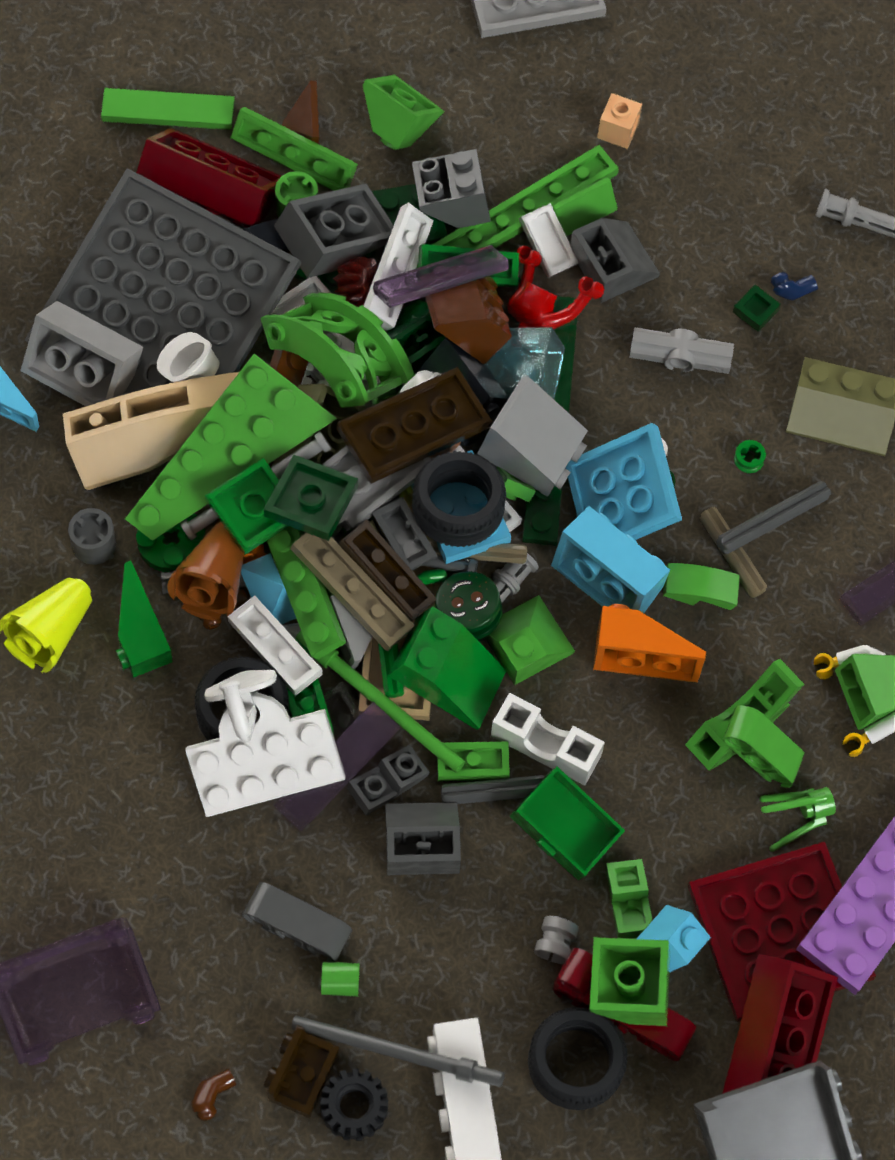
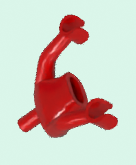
(535, 306)

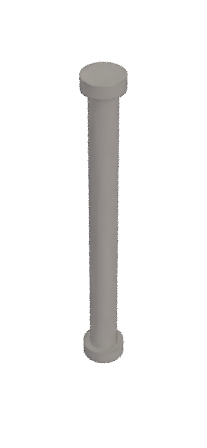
(308, 451)

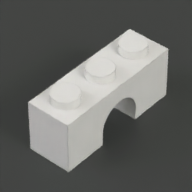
(530, 734)

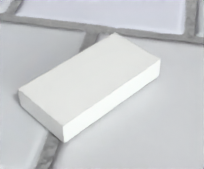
(549, 240)

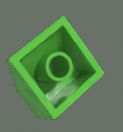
(630, 980)

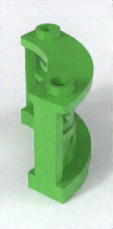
(374, 355)

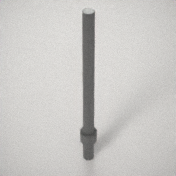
(464, 1069)

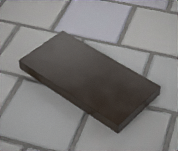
(414, 425)

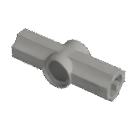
(682, 350)

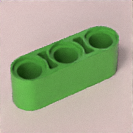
(763, 746)

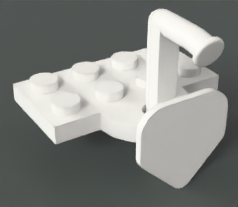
(263, 755)

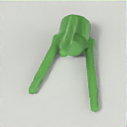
(812, 803)

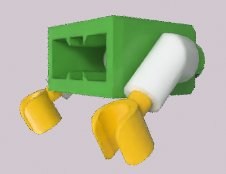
(869, 688)

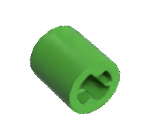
(340, 978)

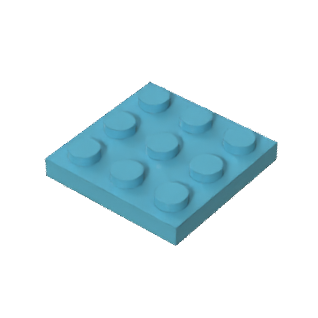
(627, 483)

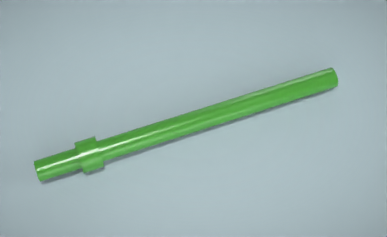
(389, 707)

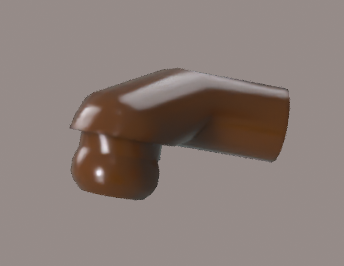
(207, 1092)

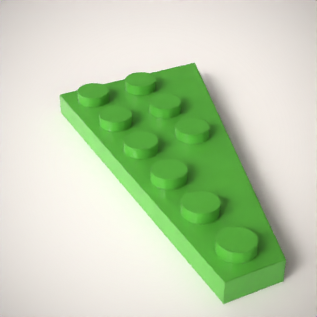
(250, 421)

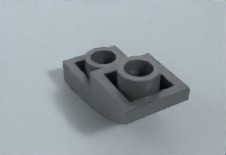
(387, 780)

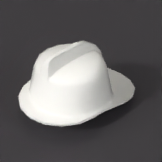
(187, 358)

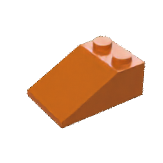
(643, 647)

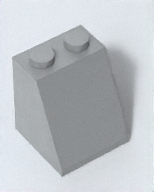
(534, 438)

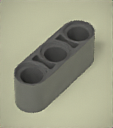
(297, 920)

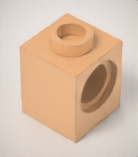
(619, 121)

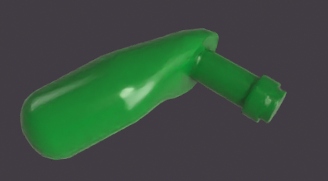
(433, 576)

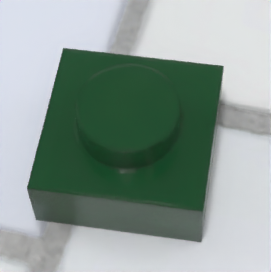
(756, 308)

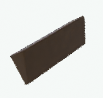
(387, 570)

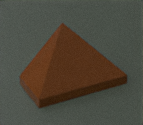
(304, 114)

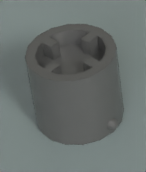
(92, 536)

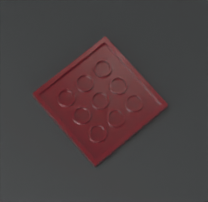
(765, 912)

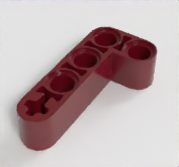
(575, 984)

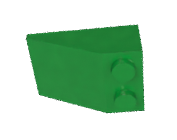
(448, 667)

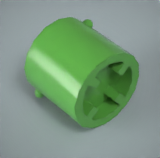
(293, 186)

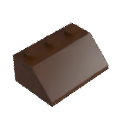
(471, 317)

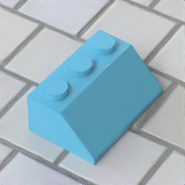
(608, 563)

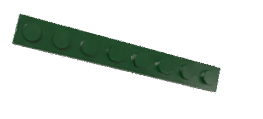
(543, 512)

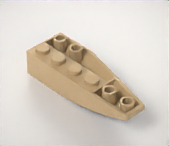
(138, 428)

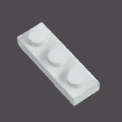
(275, 645)

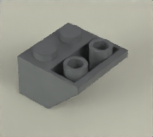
(452, 189)
(613, 256)
(422, 838)

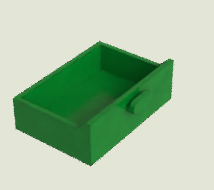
(567, 823)

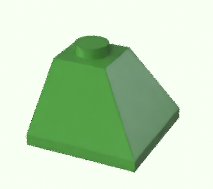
(398, 111)
(528, 640)

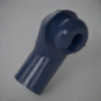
(793, 290)

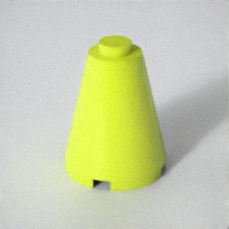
(46, 623)

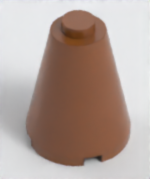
(209, 576)

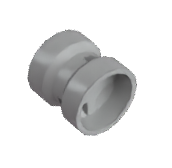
(557, 937)

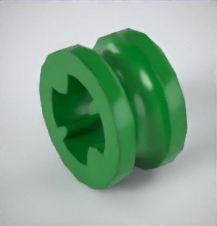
(756, 464)

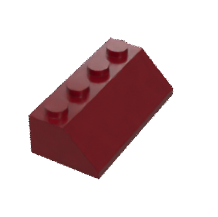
(209, 176)
(780, 1021)

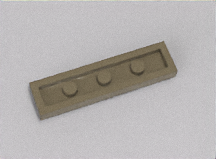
(353, 589)

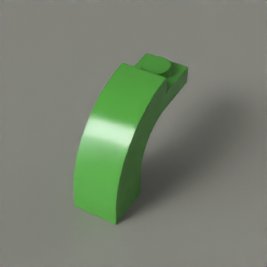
(767, 695)

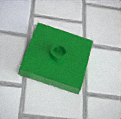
(241, 506)

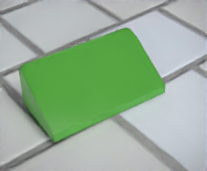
(586, 206)

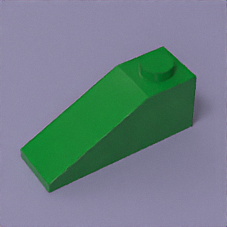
(139, 632)

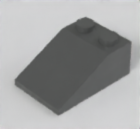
(333, 228)

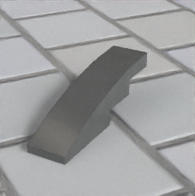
(403, 534)

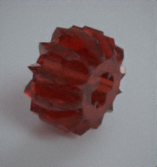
(356, 279)

